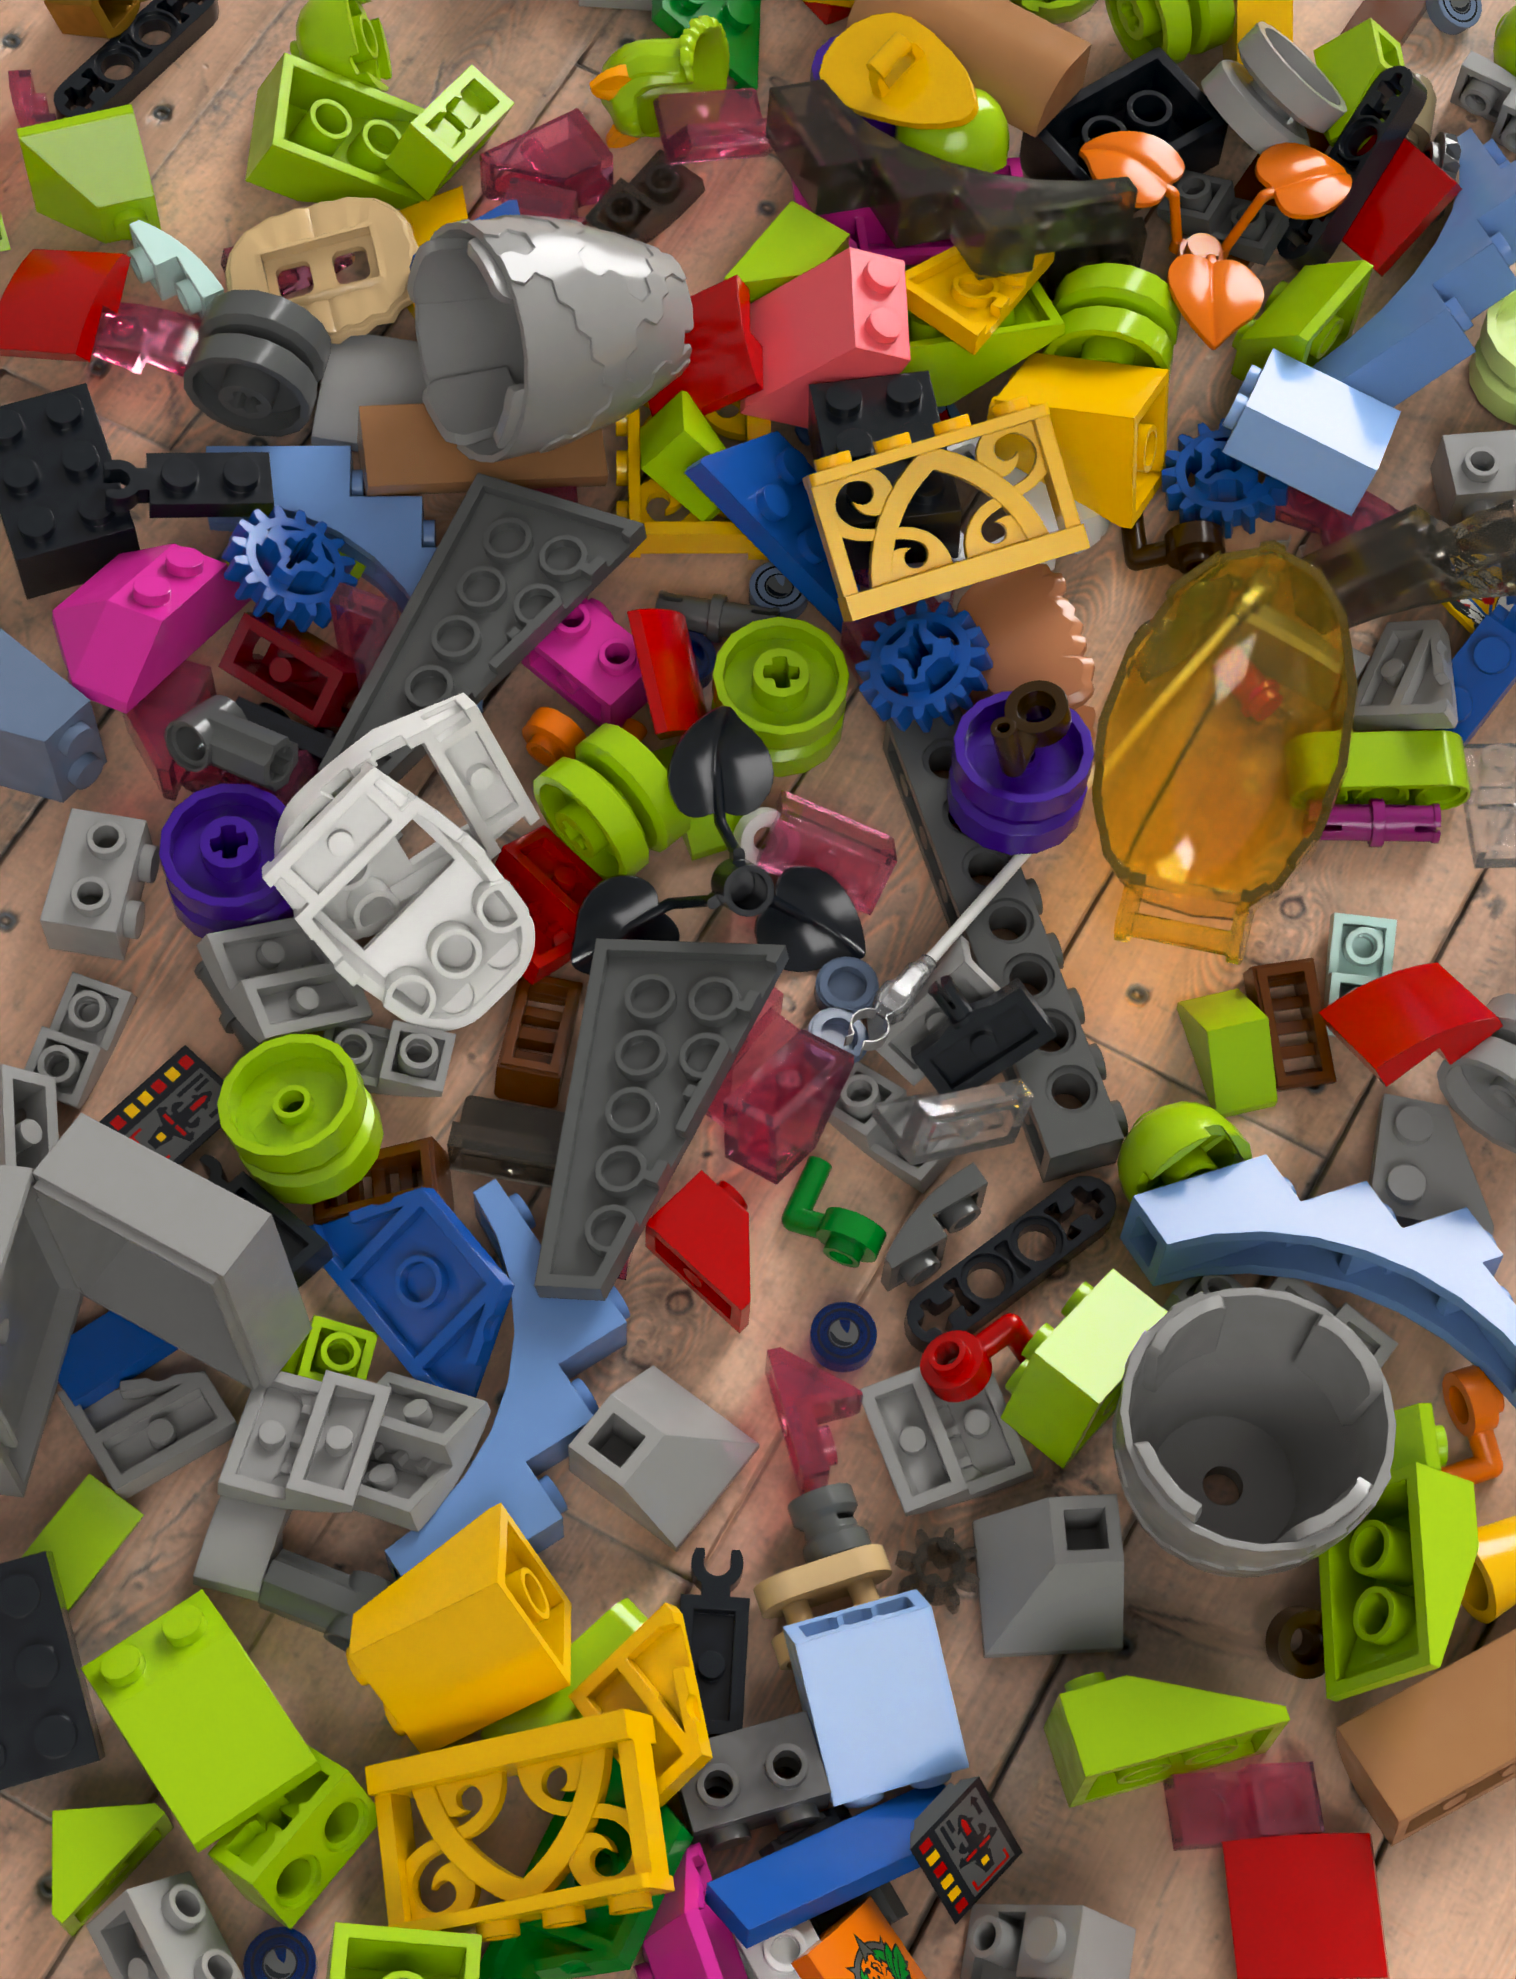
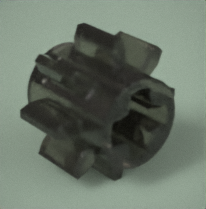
(943, 1554)

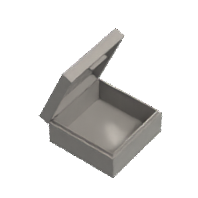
(148, 1246)

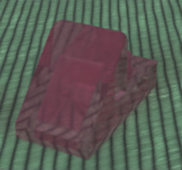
(802, 1400)

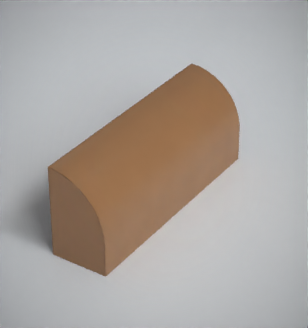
(1005, 50)
(409, 456)
(1436, 1742)

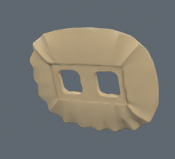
(315, 239)

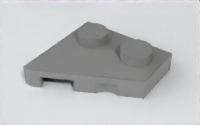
(1422, 1163)
(152, 1428)

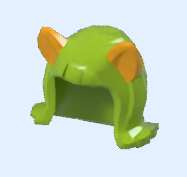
(658, 67)

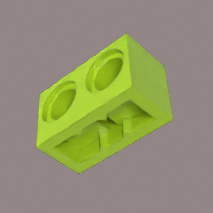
(449, 132)
(298, 1842)

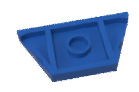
(766, 499)
(421, 1286)

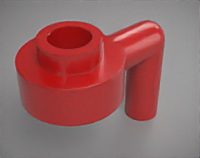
(973, 1364)

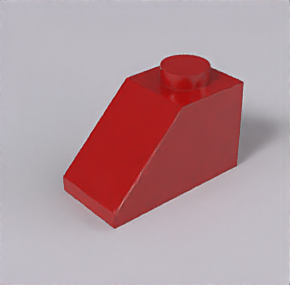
(707, 1245)

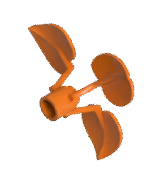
(1206, 287)

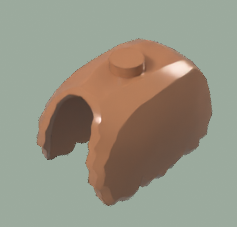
(1032, 636)

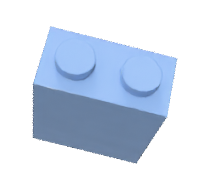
(1309, 430)
(877, 1698)

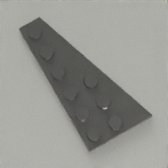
(484, 602)
(645, 1069)

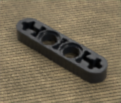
(129, 50)
(1399, 116)
(1005, 1258)

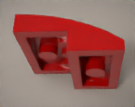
(1399, 206)
(58, 302)
(724, 352)
(667, 670)
(552, 886)
(1407, 1018)
(1305, 1907)

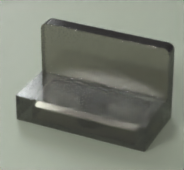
(506, 1141)

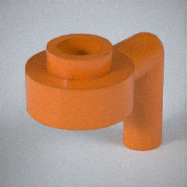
(555, 735)
(1475, 1411)

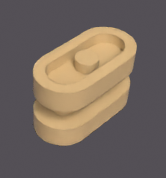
(799, 1589)

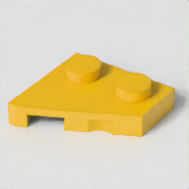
(657, 1678)

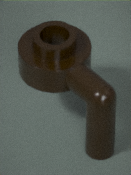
(1182, 548)
(1017, 733)
(1308, 1658)

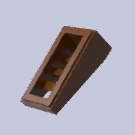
(1303, 977)
(529, 1075)
(400, 1159)

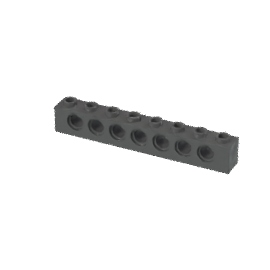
(1058, 1137)

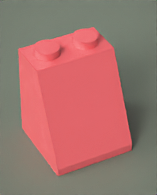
(829, 327)

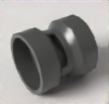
(828, 1521)

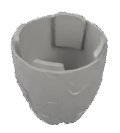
(542, 331)
(1275, 1403)

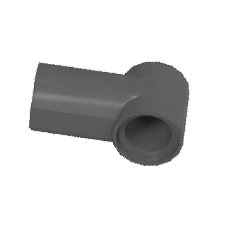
(223, 737)
(318, 1594)

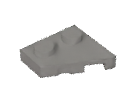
(1408, 680)

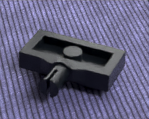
(980, 1036)

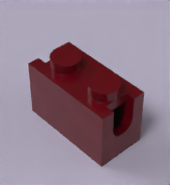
(296, 670)

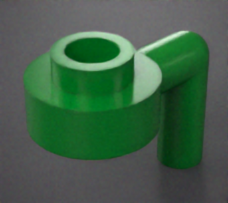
(845, 1233)

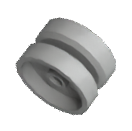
(1273, 91)
(1484, 1079)

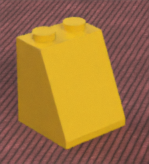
(1106, 426)
(464, 1635)

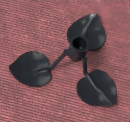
(715, 771)

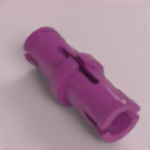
(1383, 822)

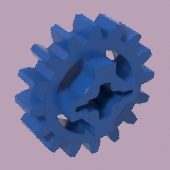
(1223, 488)
(261, 562)
(924, 666)

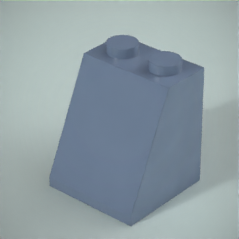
(45, 728)

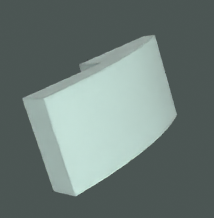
(172, 268)
(1357, 953)

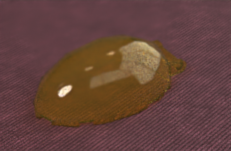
(1224, 745)

